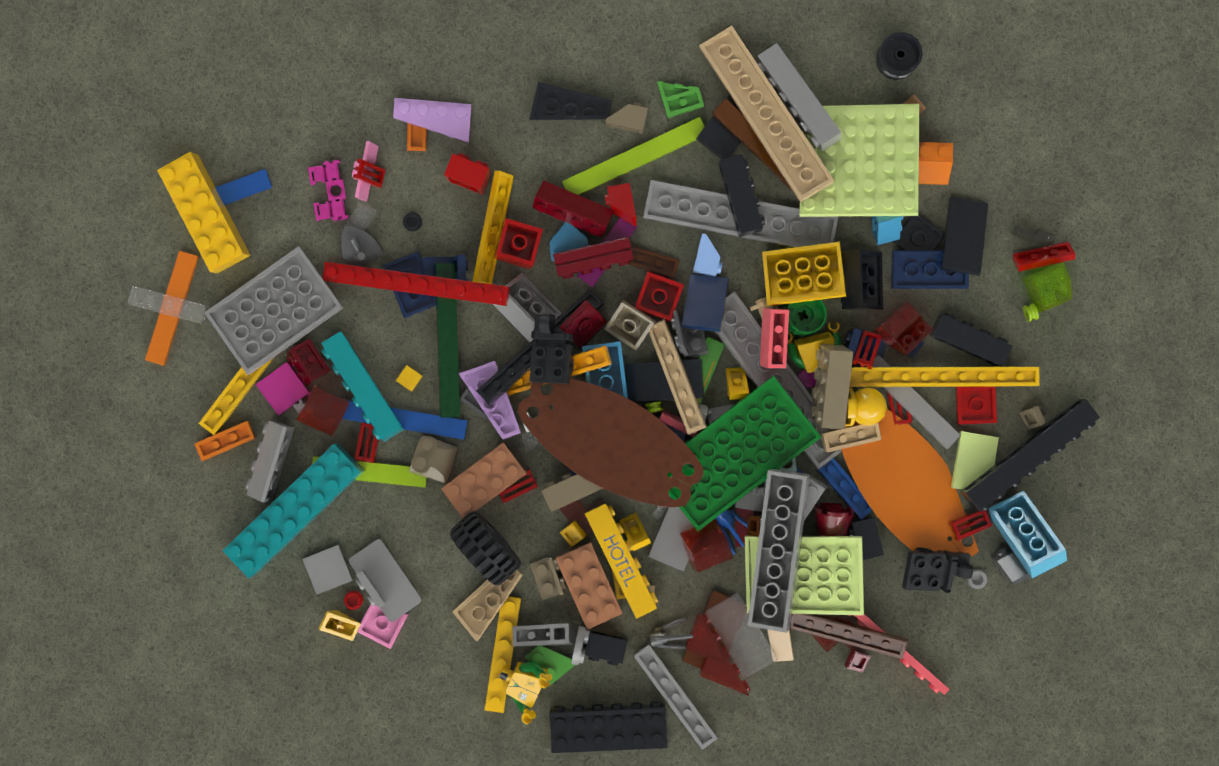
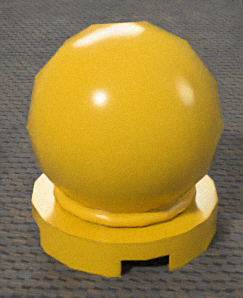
(865, 407)

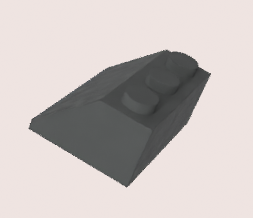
(1009, 566)

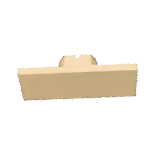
(781, 645)

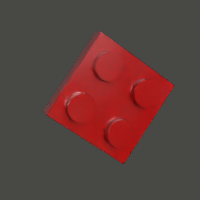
(976, 404)

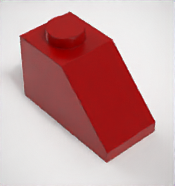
(621, 201)

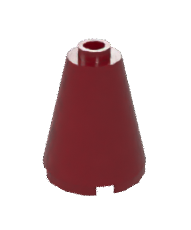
(833, 519)

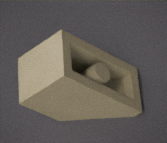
(629, 118)

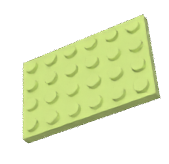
(827, 575)

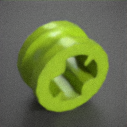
(1030, 312)
(654, 407)

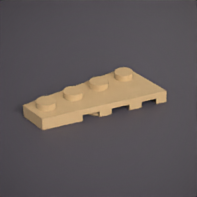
(483, 605)

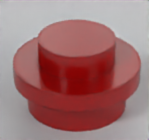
(353, 600)

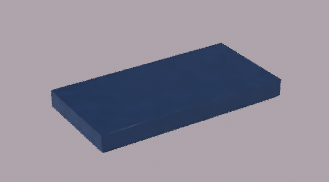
(923, 271)

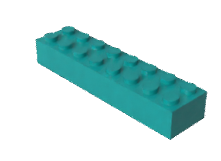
(293, 510)

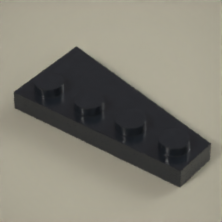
(565, 104)

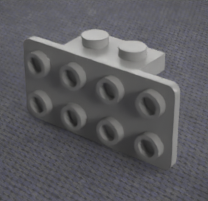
(384, 581)

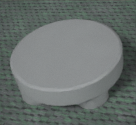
(578, 653)

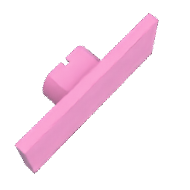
(370, 155)

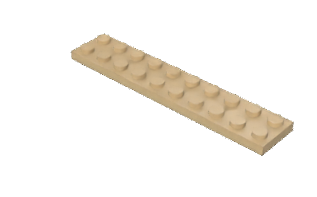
(766, 114)

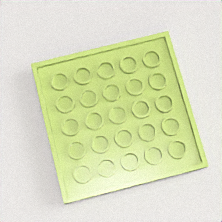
(871, 164)

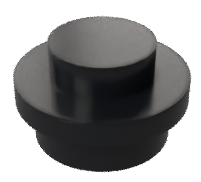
(412, 221)

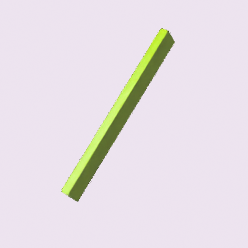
(634, 157)

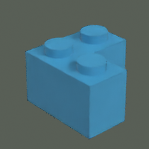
(886, 228)

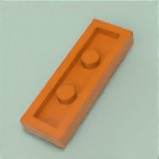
(225, 441)

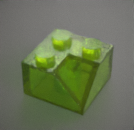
(1049, 287)

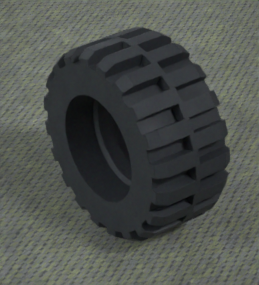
(485, 548)

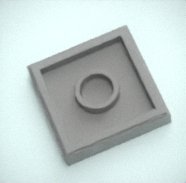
(327, 569)

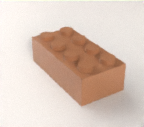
(484, 480)
(589, 585)

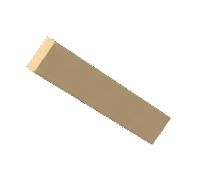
(677, 377)

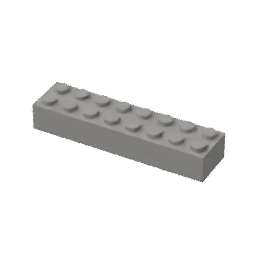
(778, 550)

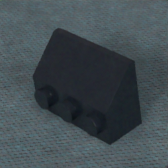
(862, 280)

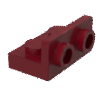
(307, 362)

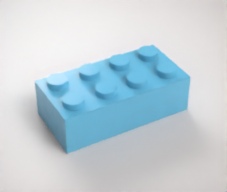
(1028, 534)

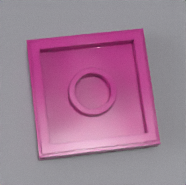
(282, 388)

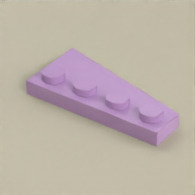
(436, 116)
(501, 411)

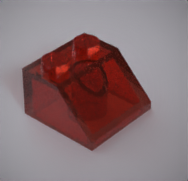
(323, 410)
(706, 547)

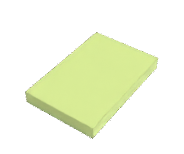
(973, 457)

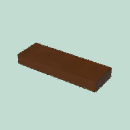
(654, 262)

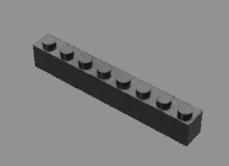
(1030, 454)

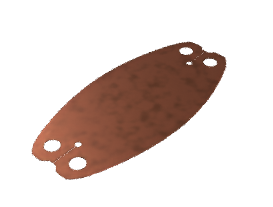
(611, 442)

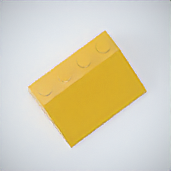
(803, 274)

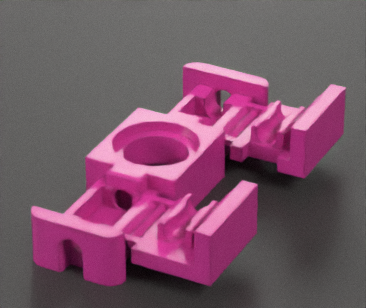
(331, 176)

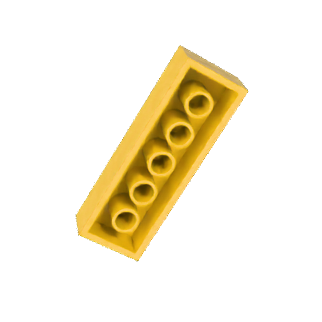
(203, 212)

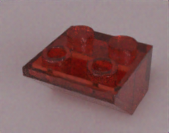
(903, 329)

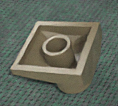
(629, 325)
(433, 459)

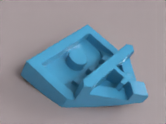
(567, 238)

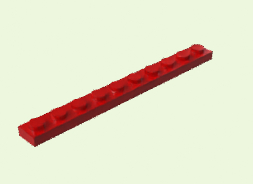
(416, 283)

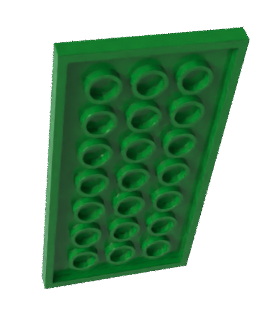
(741, 447)

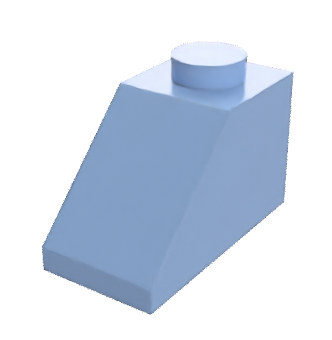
(707, 258)

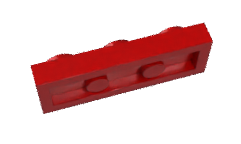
(1043, 256)

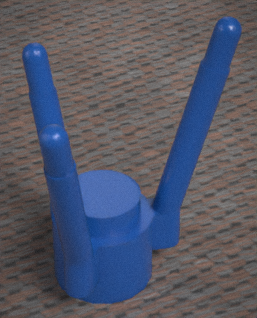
(726, 520)

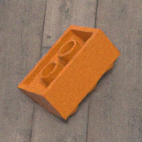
(935, 163)

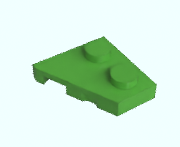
(679, 98)
(551, 660)

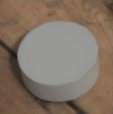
(978, 579)

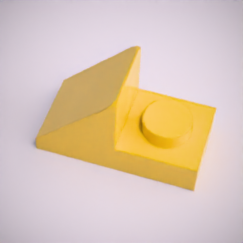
(736, 383)
(635, 531)

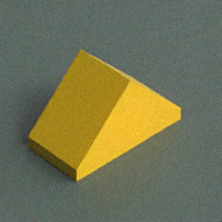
(339, 625)

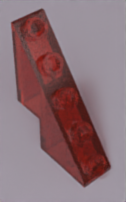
(716, 662)

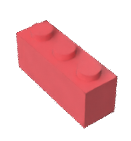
(774, 338)

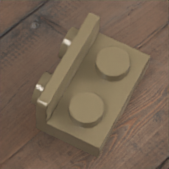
(547, 577)

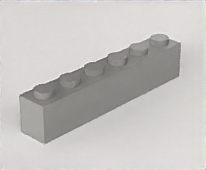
(799, 98)

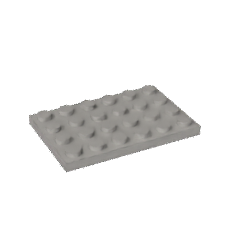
(273, 310)

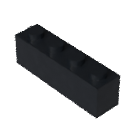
(741, 196)
(970, 340)

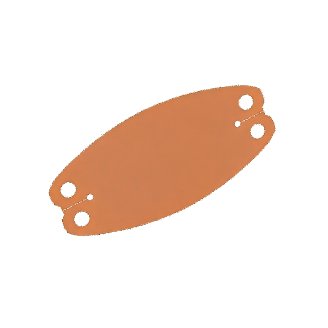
(908, 487)

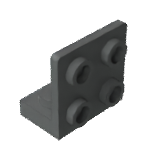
(690, 341)

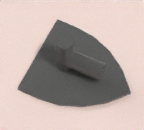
(359, 247)

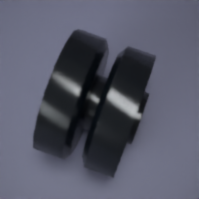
(903, 45)

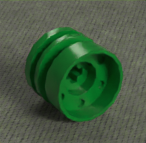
(814, 314)

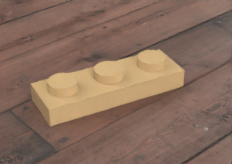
(850, 437)

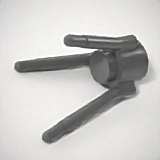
(659, 638)

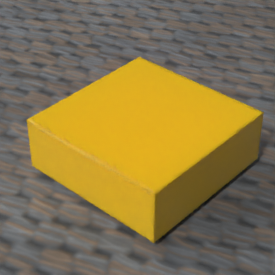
(409, 378)
(573, 533)

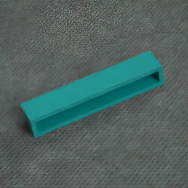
(362, 386)

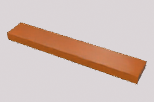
(166, 324)

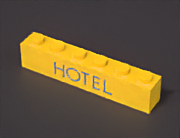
(621, 561)

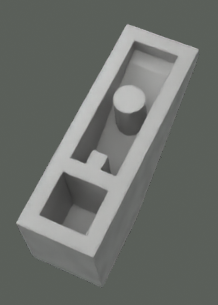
(544, 635)

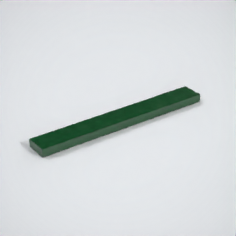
(447, 347)

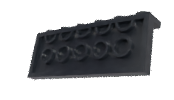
(608, 727)

